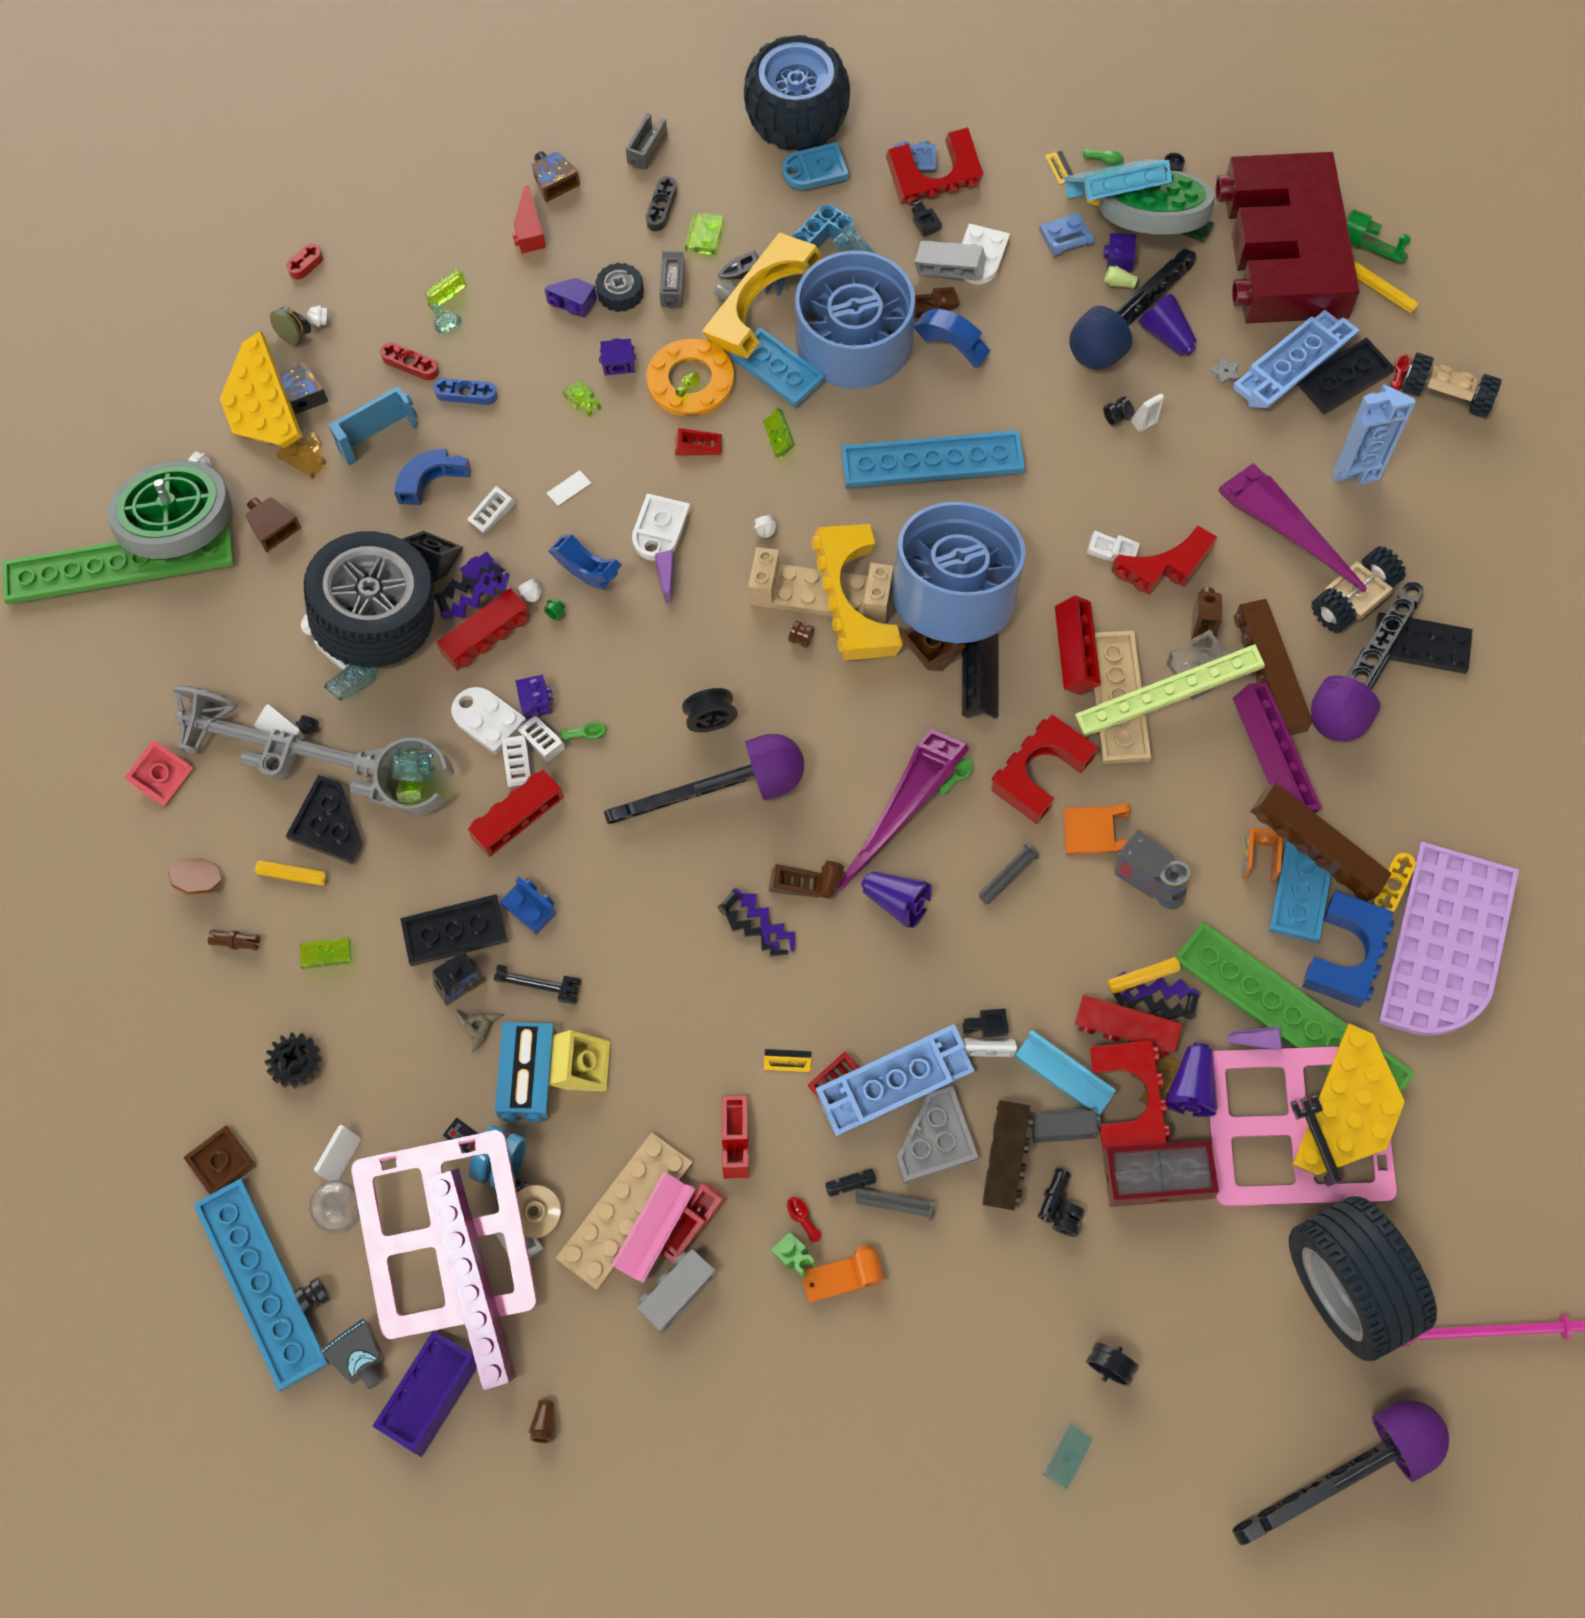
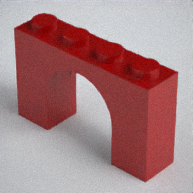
(914, 185)
(1052, 739)
(1138, 1060)

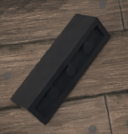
(980, 678)

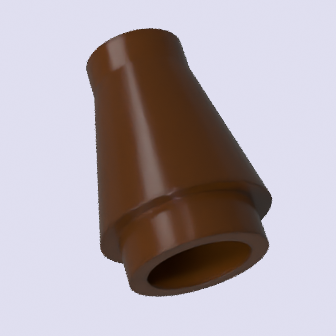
(830, 878)
(543, 1424)

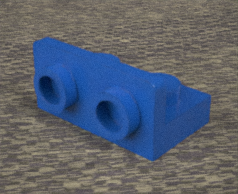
(529, 905)

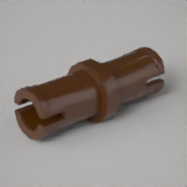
(234, 940)

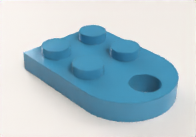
(815, 167)

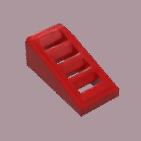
(688, 448)
(836, 1064)

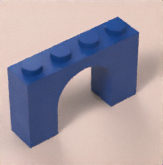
(1371, 926)

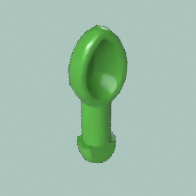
(1108, 157)
(590, 731)
(962, 771)

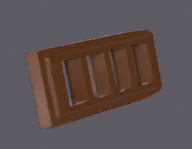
(784, 888)

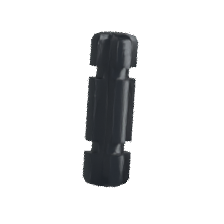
(850, 1182)

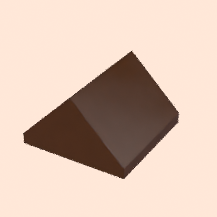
(932, 653)

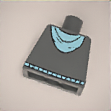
(356, 1354)

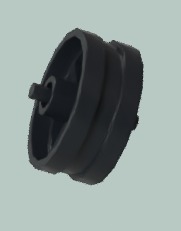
(1112, 1364)

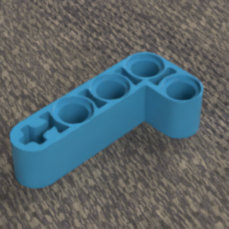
(823, 224)

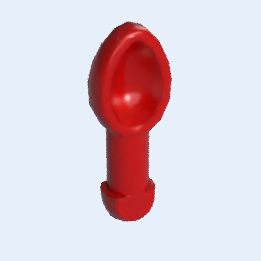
(1401, 368)
(799, 1212)

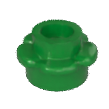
(554, 609)

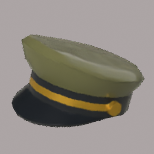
(289, 325)

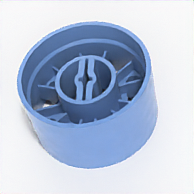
(853, 338)
(957, 572)

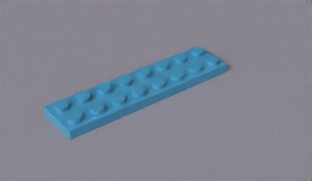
(932, 459)
(260, 1285)

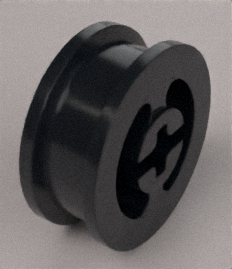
(709, 710)

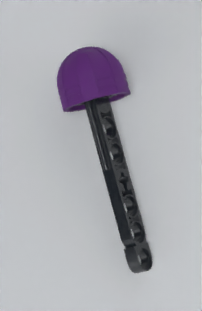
(1346, 706)
(774, 764)
(1409, 1435)

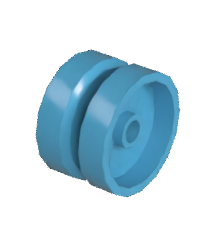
(480, 1165)

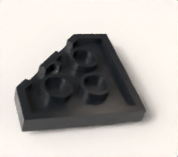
(326, 822)

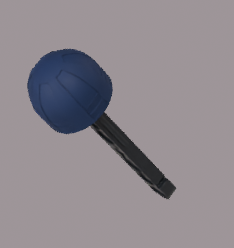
(1104, 334)

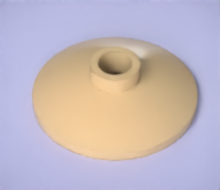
(547, 1210)

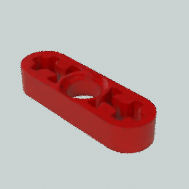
(405, 353)

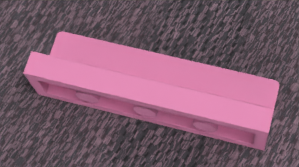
(653, 1227)

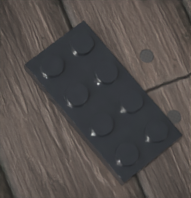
(1345, 375)
(1431, 645)
(453, 930)

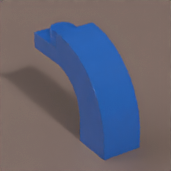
(954, 329)
(424, 469)
(582, 563)

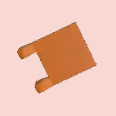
(1092, 829)

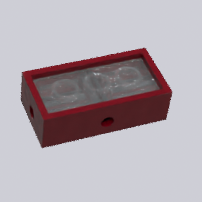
(1160, 1173)

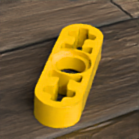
(1402, 879)

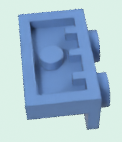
(923, 155)

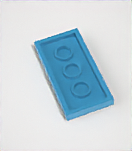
(781, 369)
(1299, 897)

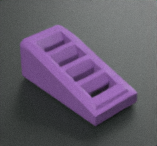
(665, 569)
(1260, 1037)

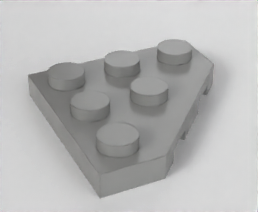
(937, 1138)

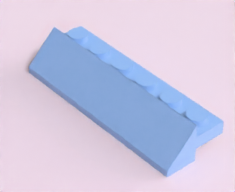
(1294, 359)
(1373, 435)
(894, 1080)

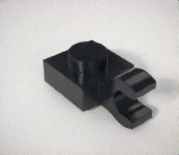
(925, 220)
(991, 1022)

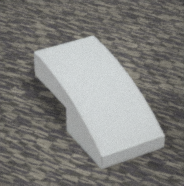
(1109, 548)

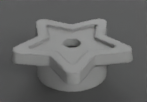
(1224, 376)

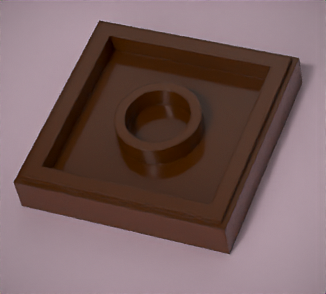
(219, 1160)

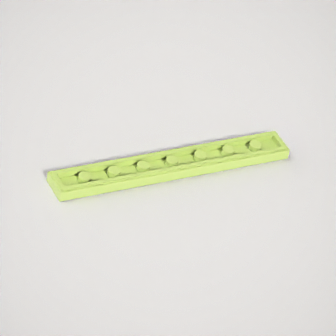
(1170, 690)

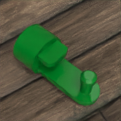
(1360, 222)

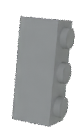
(950, 260)
(676, 1290)

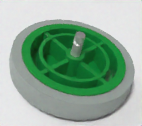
(1162, 208)
(169, 509)

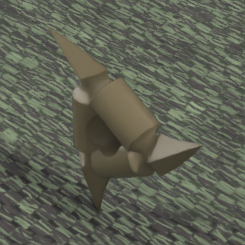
(468, 1022)

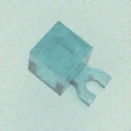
(413, 766)

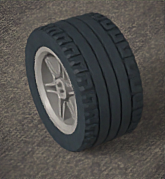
(369, 574)
(1363, 1278)

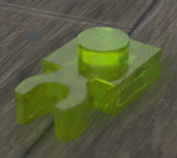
(581, 395)

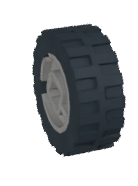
(619, 287)

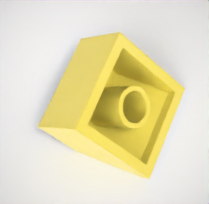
(579, 1062)

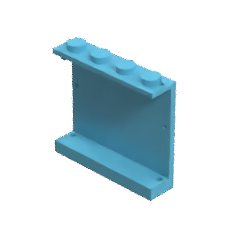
(1118, 179)

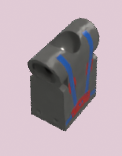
(1153, 871)

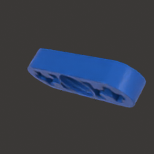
(472, 398)

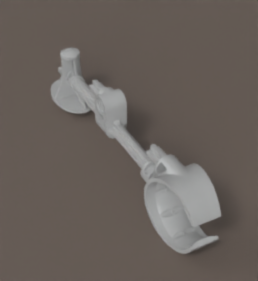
(284, 749)

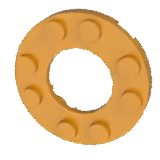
(692, 403)

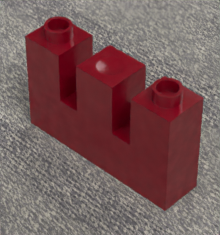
(1289, 237)

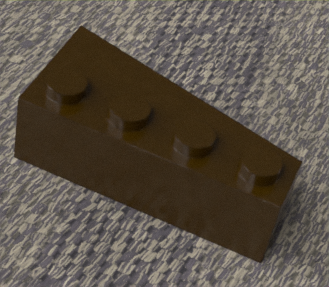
(1007, 1154)

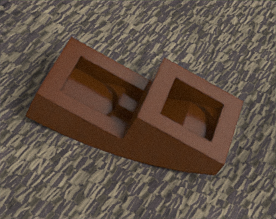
(940, 298)

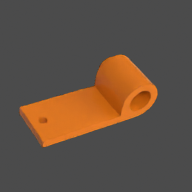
(844, 1276)

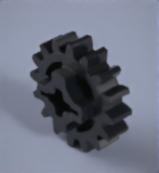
(289, 1050)

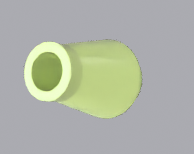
(1118, 277)

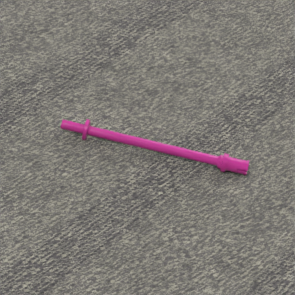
(1564, 1327)

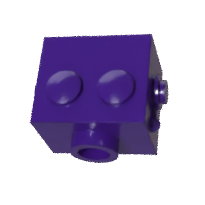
(1121, 251)
(617, 356)
(473, 567)
(534, 696)

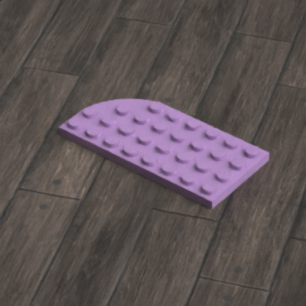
(1447, 942)

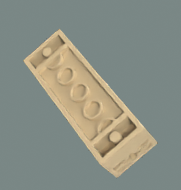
(802, 591)

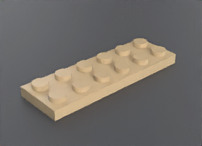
(1120, 676)
(609, 1223)

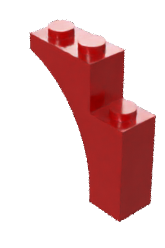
(1176, 564)

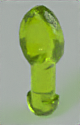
(689, 379)

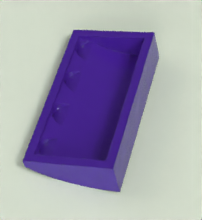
(426, 1393)

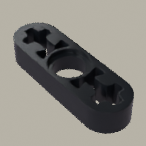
(664, 211)

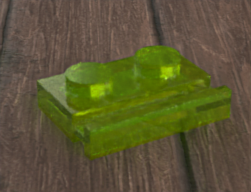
(704, 233)

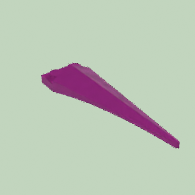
(1267, 502)
(927, 770)

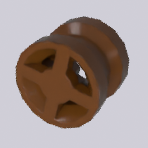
(801, 634)

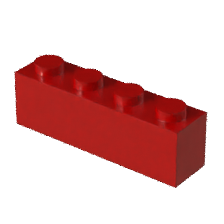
(483, 629)
(1077, 645)
(515, 812)
(1127, 1023)

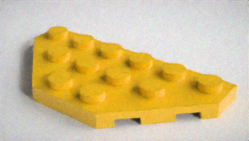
(257, 398)
(1357, 1103)

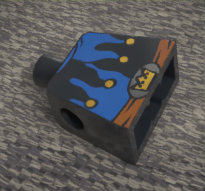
(303, 388)
(457, 978)

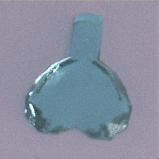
(444, 319)

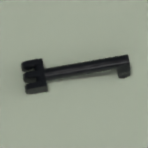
(562, 988)
(1334, 1176)

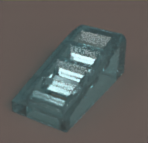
(365, 677)

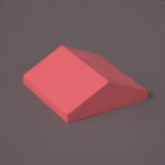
(158, 773)

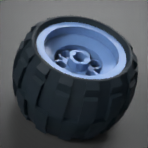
(796, 92)

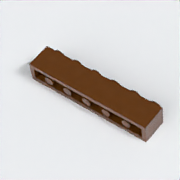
(1260, 629)
(1320, 842)

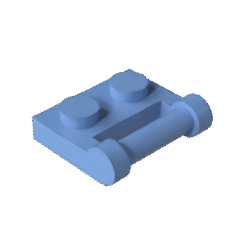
(1065, 229)

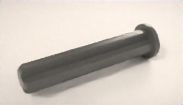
(1008, 873)
(895, 1203)

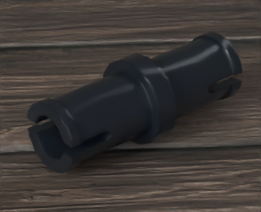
(1054, 1195)

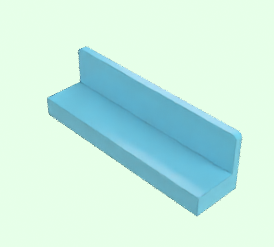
(1064, 1073)

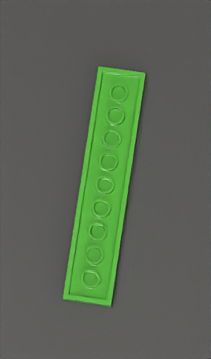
(103, 567)
(1267, 996)

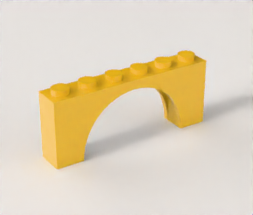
(781, 259)
(856, 634)

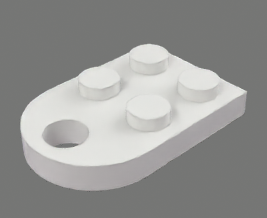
(994, 247)
(659, 525)
(487, 718)

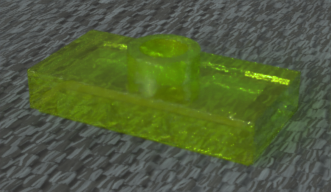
(445, 288)
(778, 433)
(325, 953)

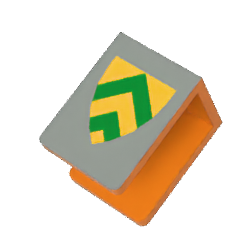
(1273, 840)

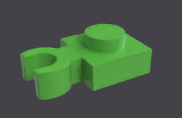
(793, 1253)

